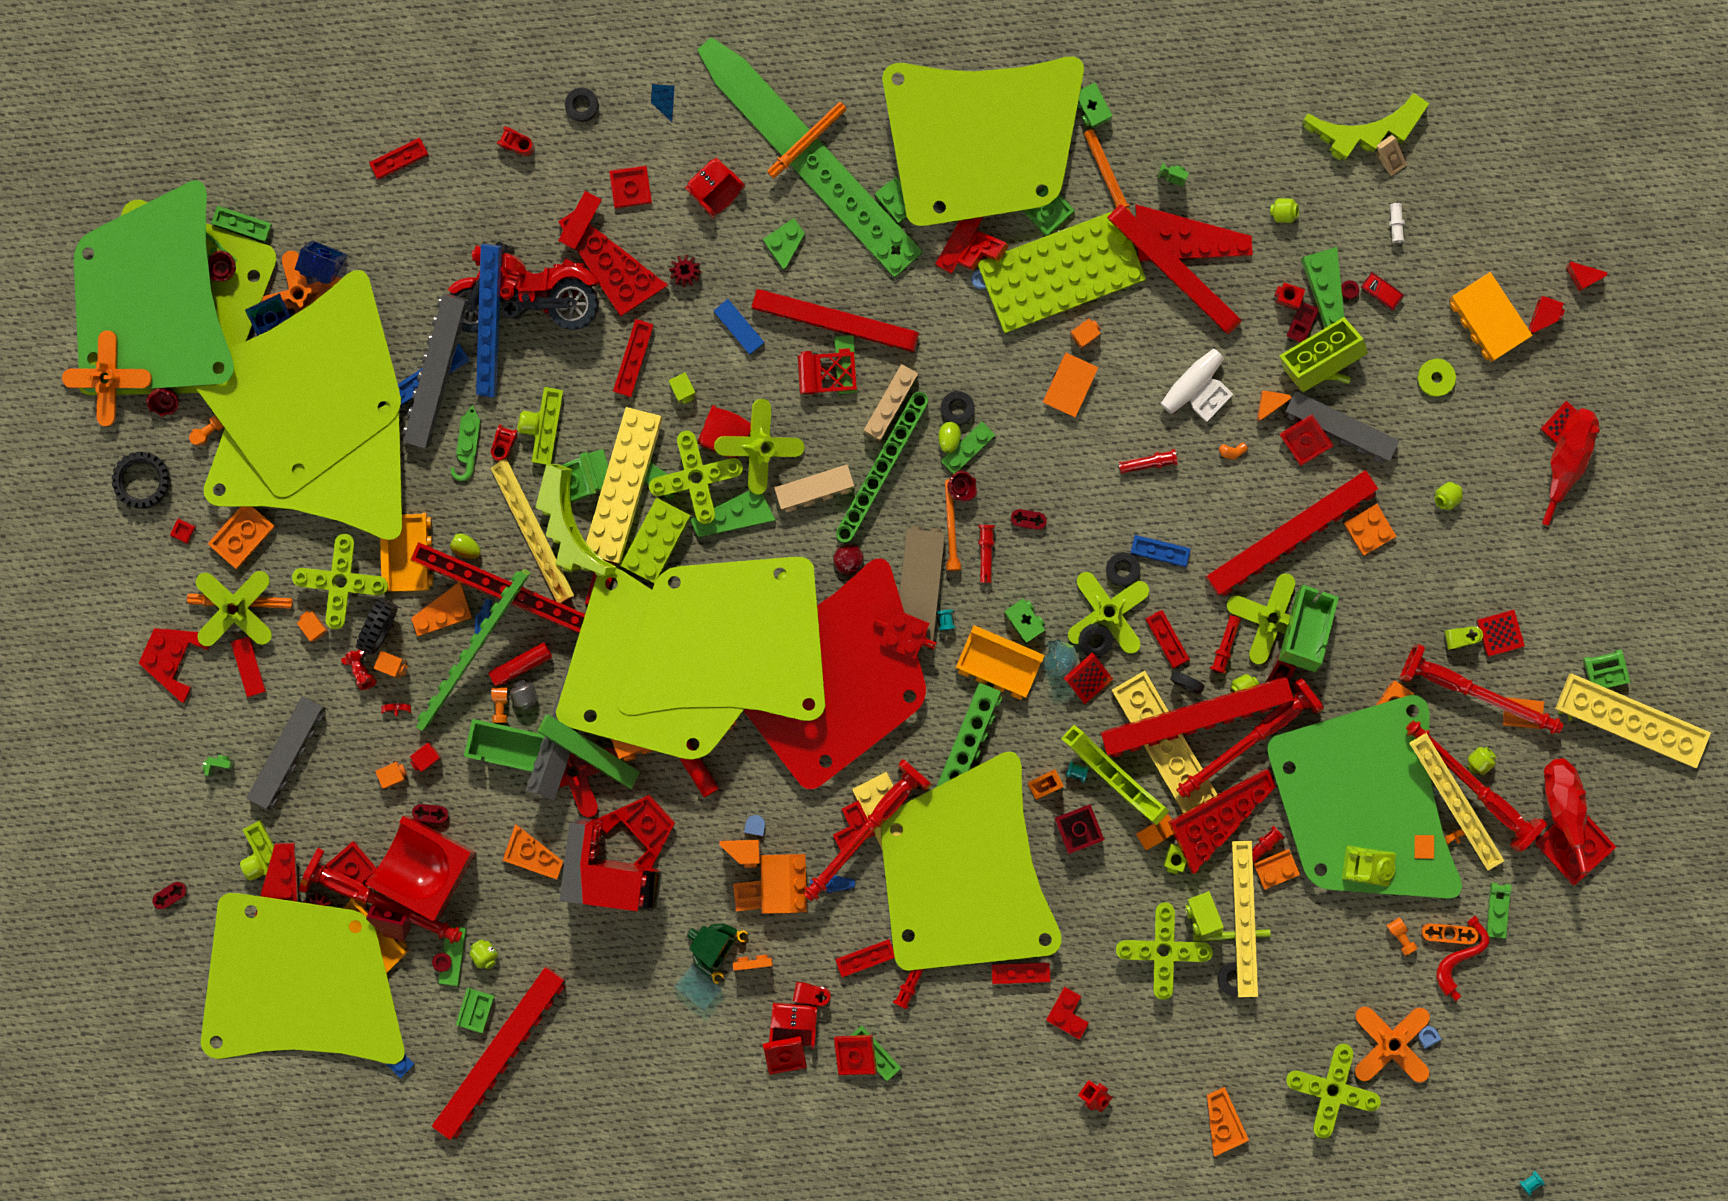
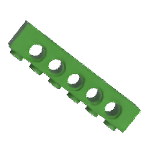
(982, 693)

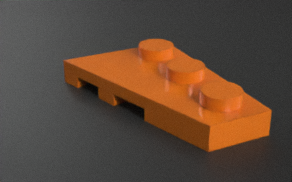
(443, 612)
(531, 854)
(1224, 1122)

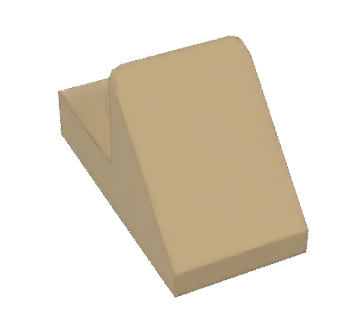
(1390, 155)

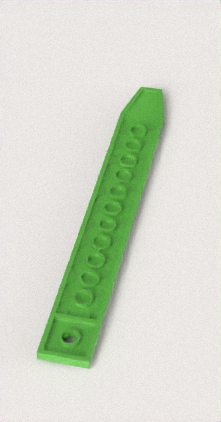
(815, 163)

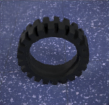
(126, 462)
(376, 626)

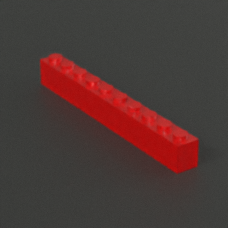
(1292, 532)
(494, 586)
(1196, 716)
(498, 1053)

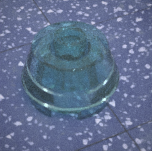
(1060, 658)

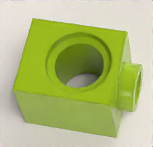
(682, 388)
(1172, 850)

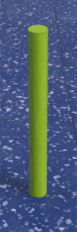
(1231, 935)

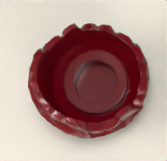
(221, 266)
(163, 401)
(962, 486)
(848, 559)

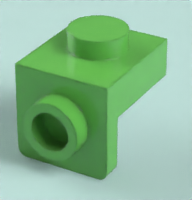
(220, 761)

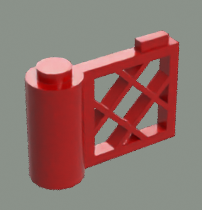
(810, 372)

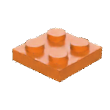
(1369, 529)

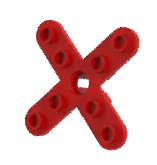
(580, 785)

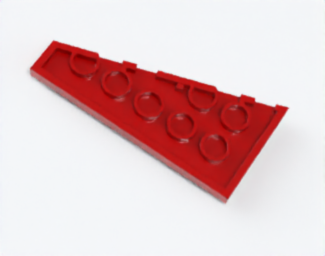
(1192, 238)
(620, 275)
(1212, 822)
(281, 874)

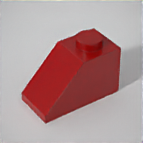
(1546, 314)

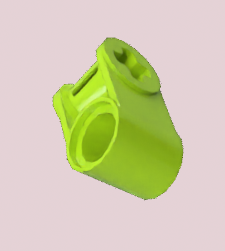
(1460, 637)

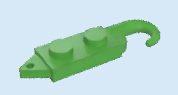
(467, 443)

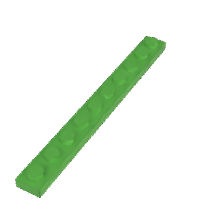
(476, 642)

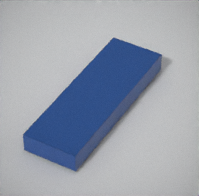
(738, 326)
(1160, 551)

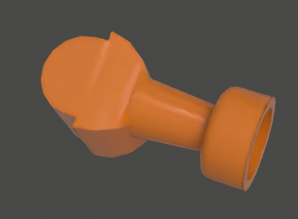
(200, 436)
(500, 697)
(1399, 930)

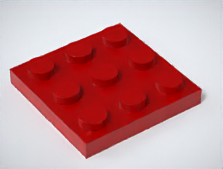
(1559, 852)

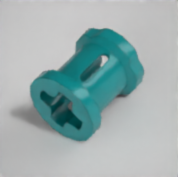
(946, 619)
(1077, 771)
(1532, 1183)

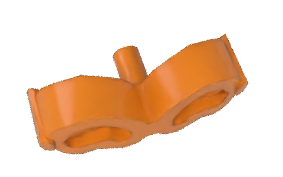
(1454, 835)

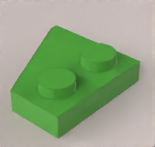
(784, 242)

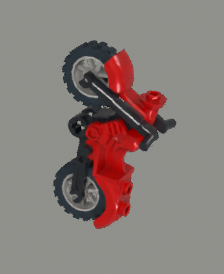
(534, 291)

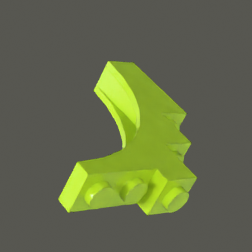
(1369, 135)
(562, 528)
(1114, 775)

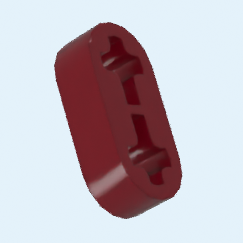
(1028, 524)
(429, 818)
(167, 891)

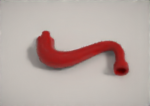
(1445, 967)

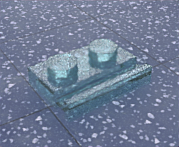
(698, 987)

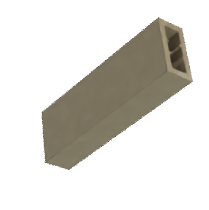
(922, 574)

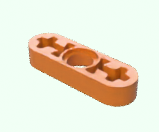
(1463, 940)

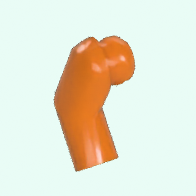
(1232, 453)

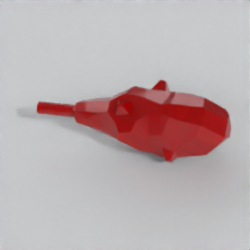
(1571, 456)
(1567, 805)

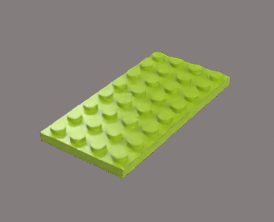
(1060, 272)

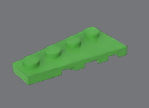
(1325, 283)
(739, 512)

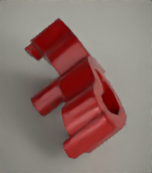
(395, 706)

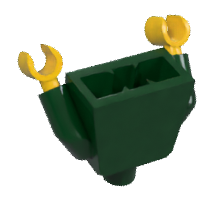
(712, 946)

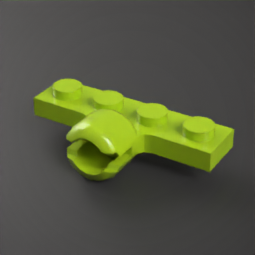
(542, 425)
(262, 846)

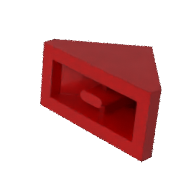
(1583, 275)

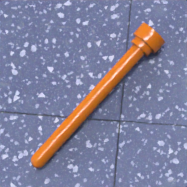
(953, 562)

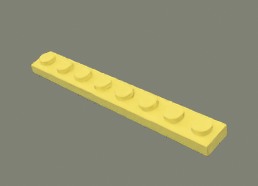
(532, 531)
(1456, 801)
(1244, 919)

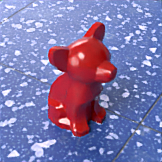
(363, 678)

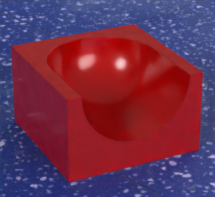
(421, 868)

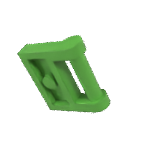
(1609, 676)

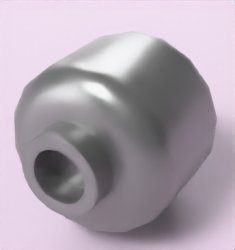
(523, 695)

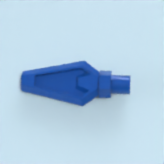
(484, 613)
(839, 883)

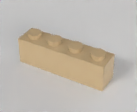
(890, 403)
(814, 487)

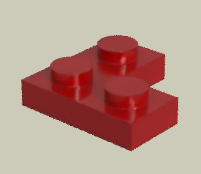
(980, 246)
(856, 818)
(1062, 1015)

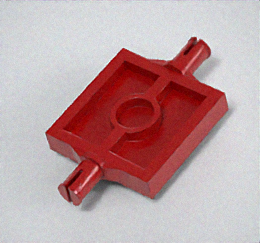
(904, 633)

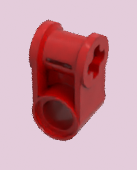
(512, 141)
(503, 442)
(807, 994)

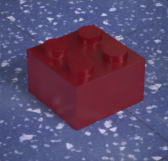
(1078, 829)

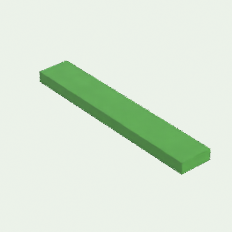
(588, 751)

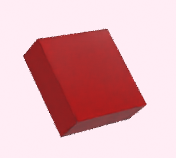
(182, 530)

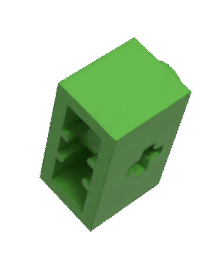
(1101, 111)
(1026, 631)

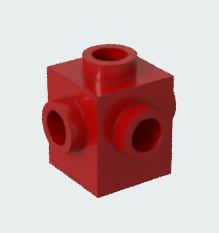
(1095, 1096)

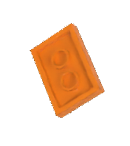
(241, 535)

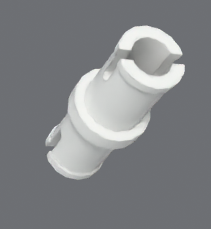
(1396, 223)

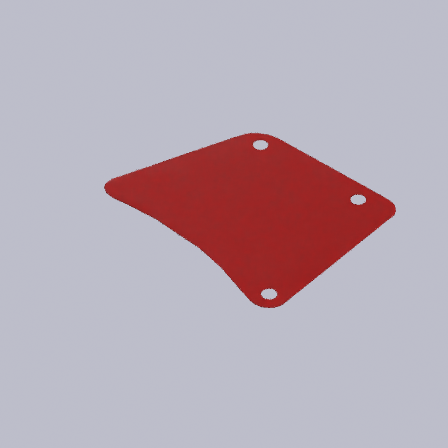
(860, 682)

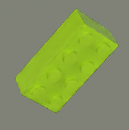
(1323, 354)
(655, 541)

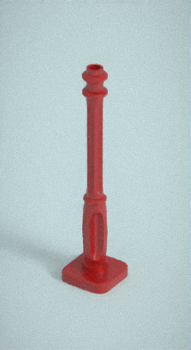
(1451, 680)
(1270, 724)
(884, 809)
(1501, 809)
(351, 888)

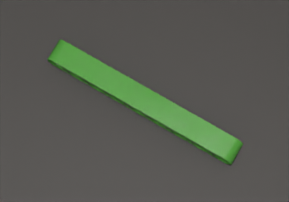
(884, 458)

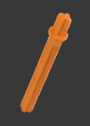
(784, 161)
(1105, 169)
(269, 602)

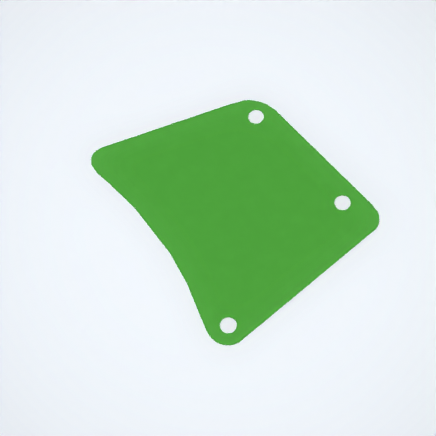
(153, 292)
(1364, 790)

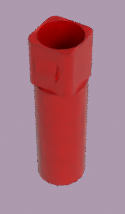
(520, 664)
(699, 774)

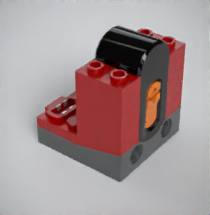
(604, 881)

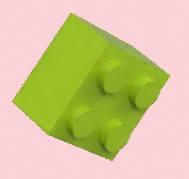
(1204, 916)

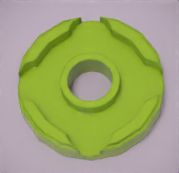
(1436, 366)

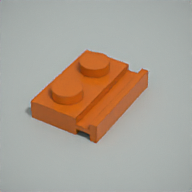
(1512, 720)
(1276, 869)
(747, 895)
(745, 963)

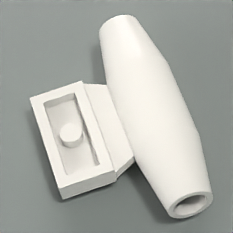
(1199, 388)

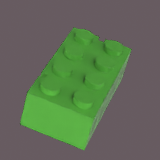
(1308, 628)
(503, 745)

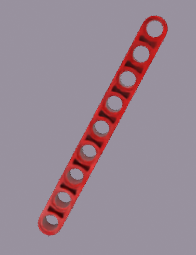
(1174, 269)
(835, 320)

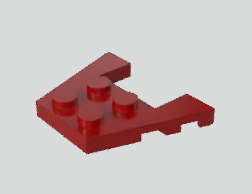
(164, 655)
(647, 822)

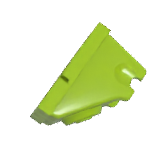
(1368, 866)

